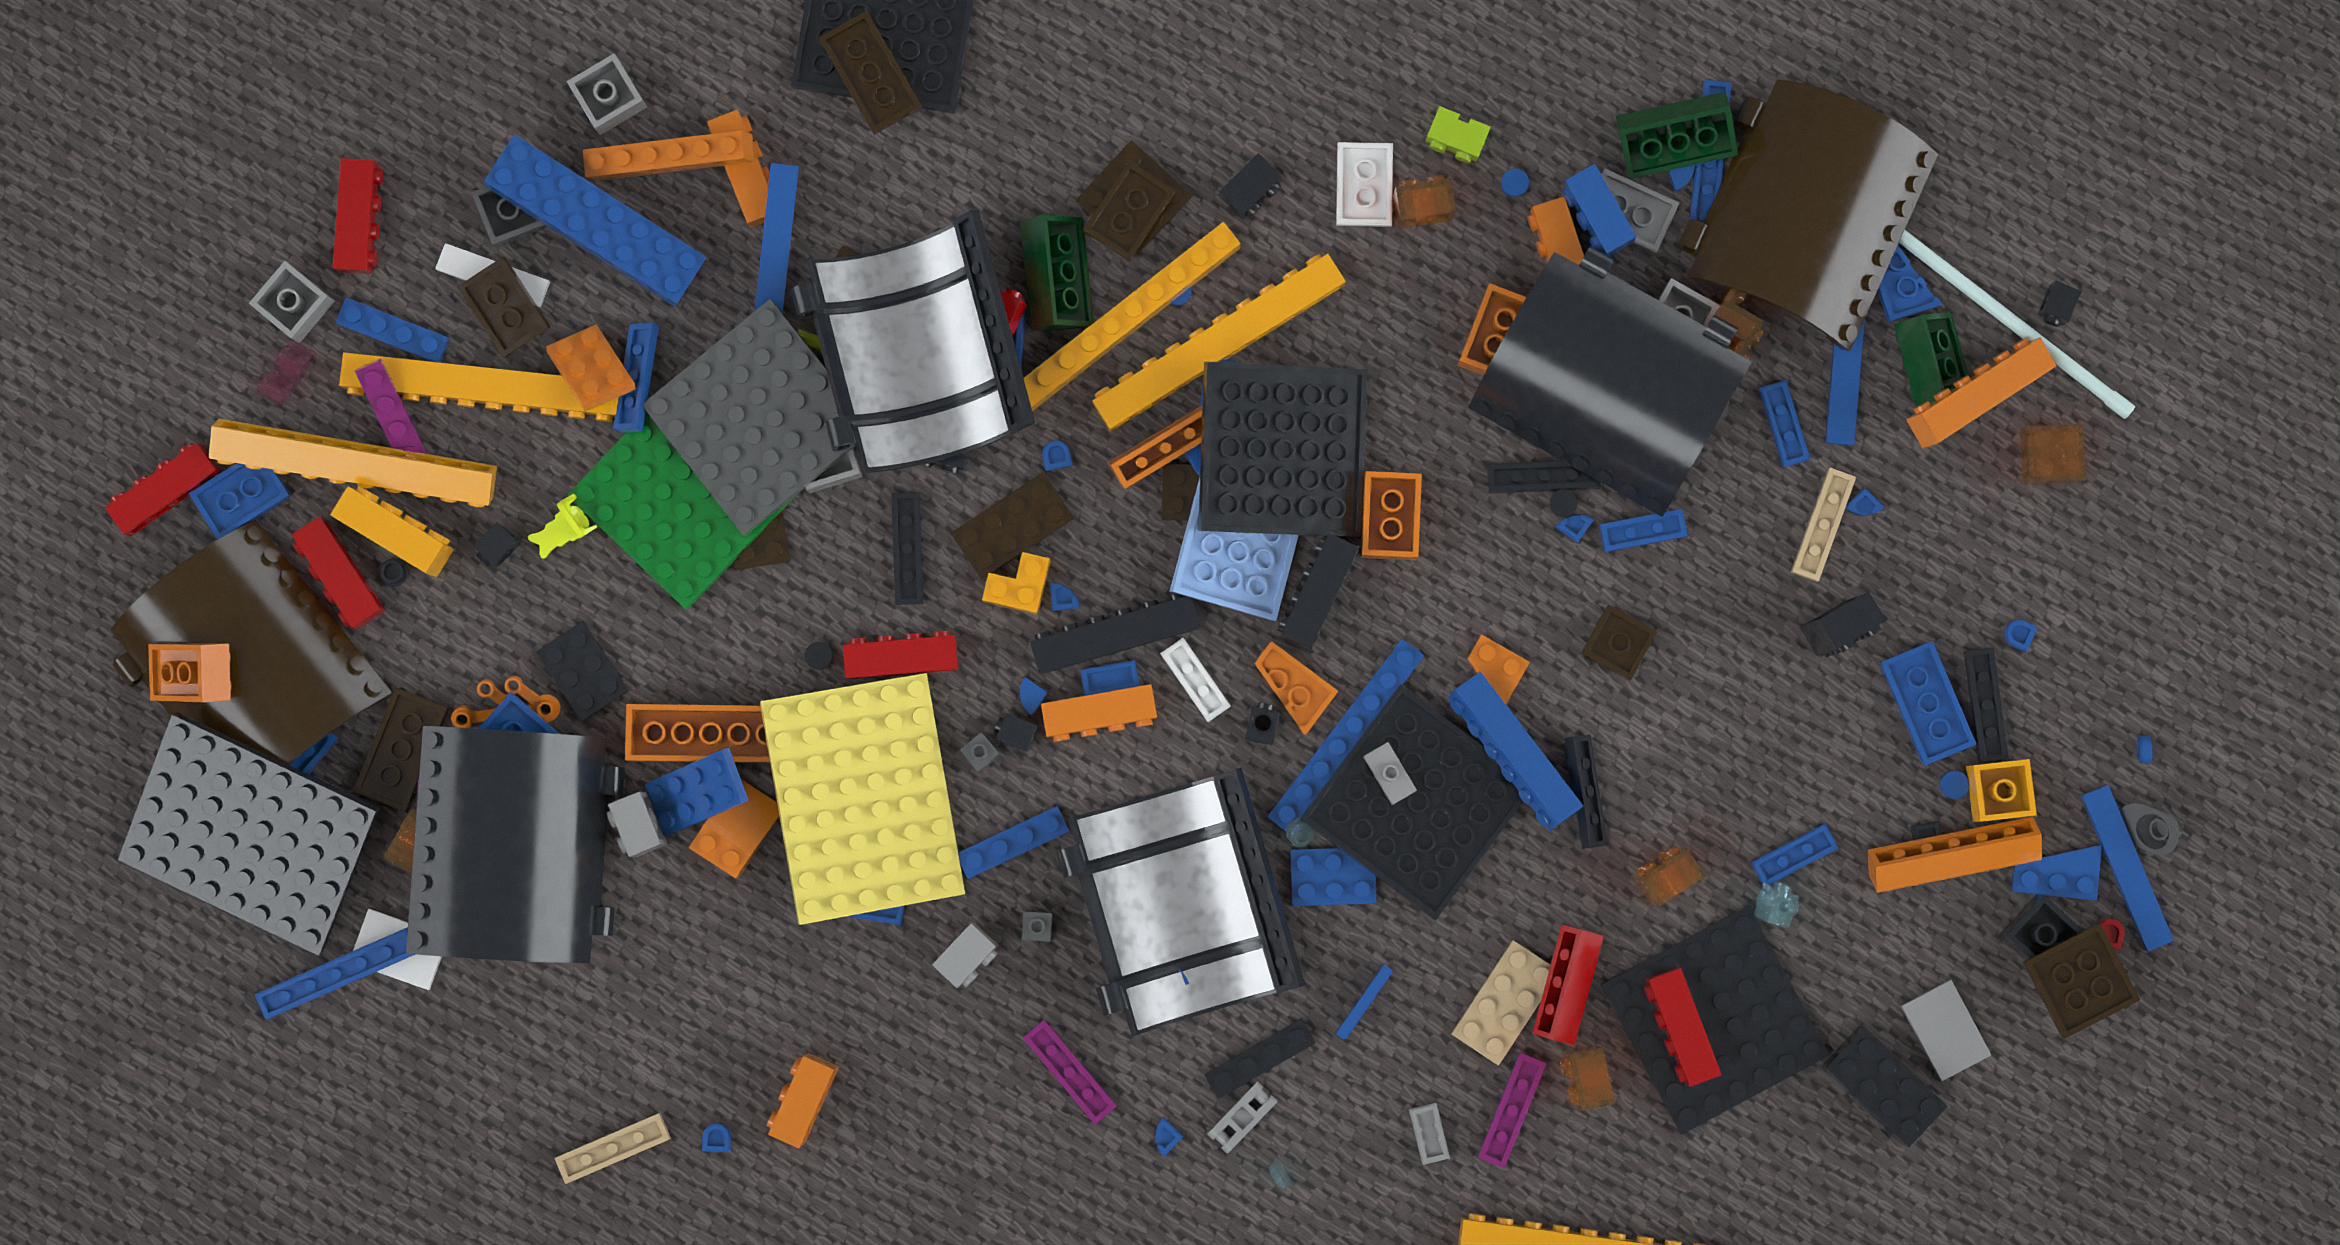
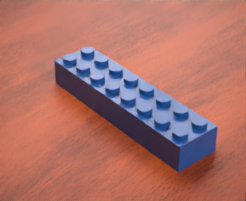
(594, 220)

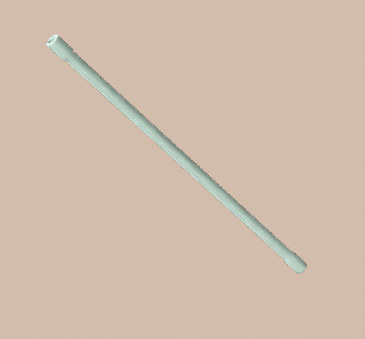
(2111, 398)

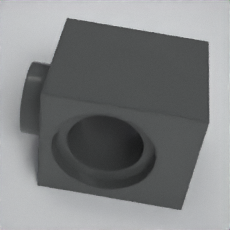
(980, 752)
(1037, 926)

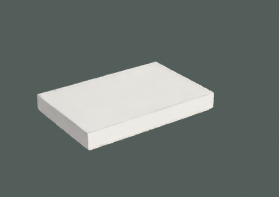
(1364, 184)
(417, 969)

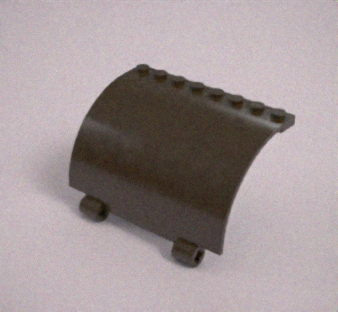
(1811, 206)
(289, 659)

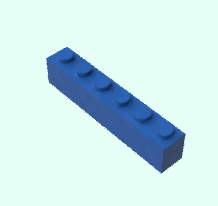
(1514, 752)

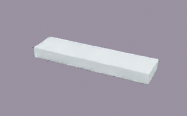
(467, 264)

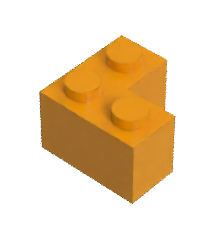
(1024, 591)

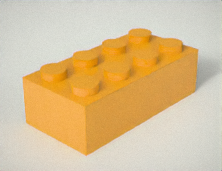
(388, 529)

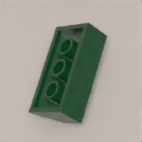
(1677, 135)
(1056, 273)
(1930, 354)

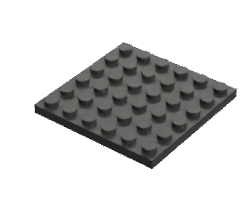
(751, 417)

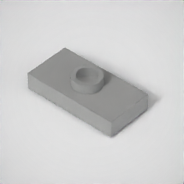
(1390, 773)
(1429, 1133)

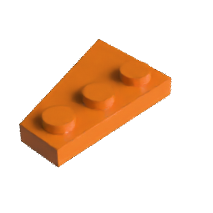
(1296, 685)

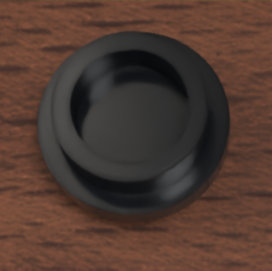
(393, 572)

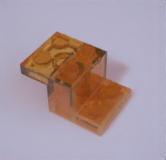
(1748, 324)

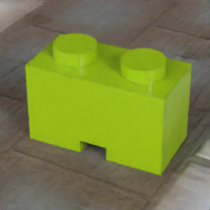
(1457, 136)

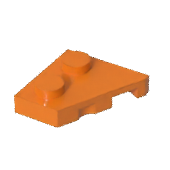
(1498, 665)

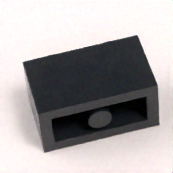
(1250, 187)

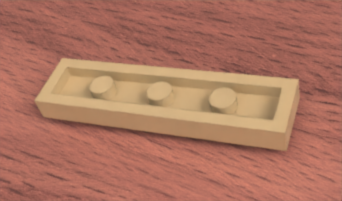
(1823, 524)
(612, 1148)

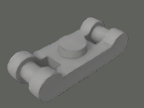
(1242, 1117)

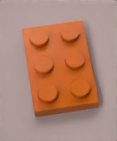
(590, 368)

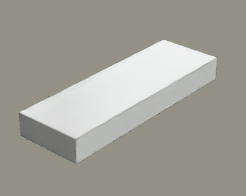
(1195, 679)

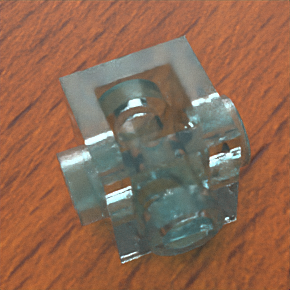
(1776, 904)

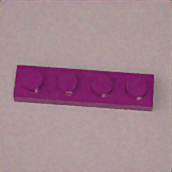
(389, 407)
(1069, 1072)
(1511, 1110)

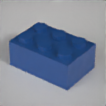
(1598, 211)

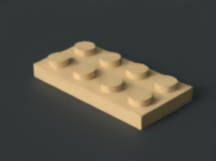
(1504, 1003)

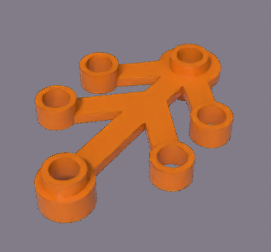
(498, 696)

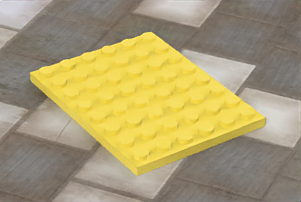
(862, 798)

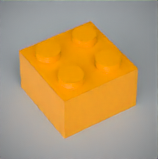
(2001, 790)

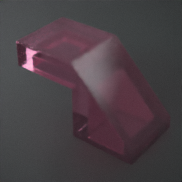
(287, 372)

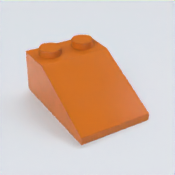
(189, 672)
(737, 834)

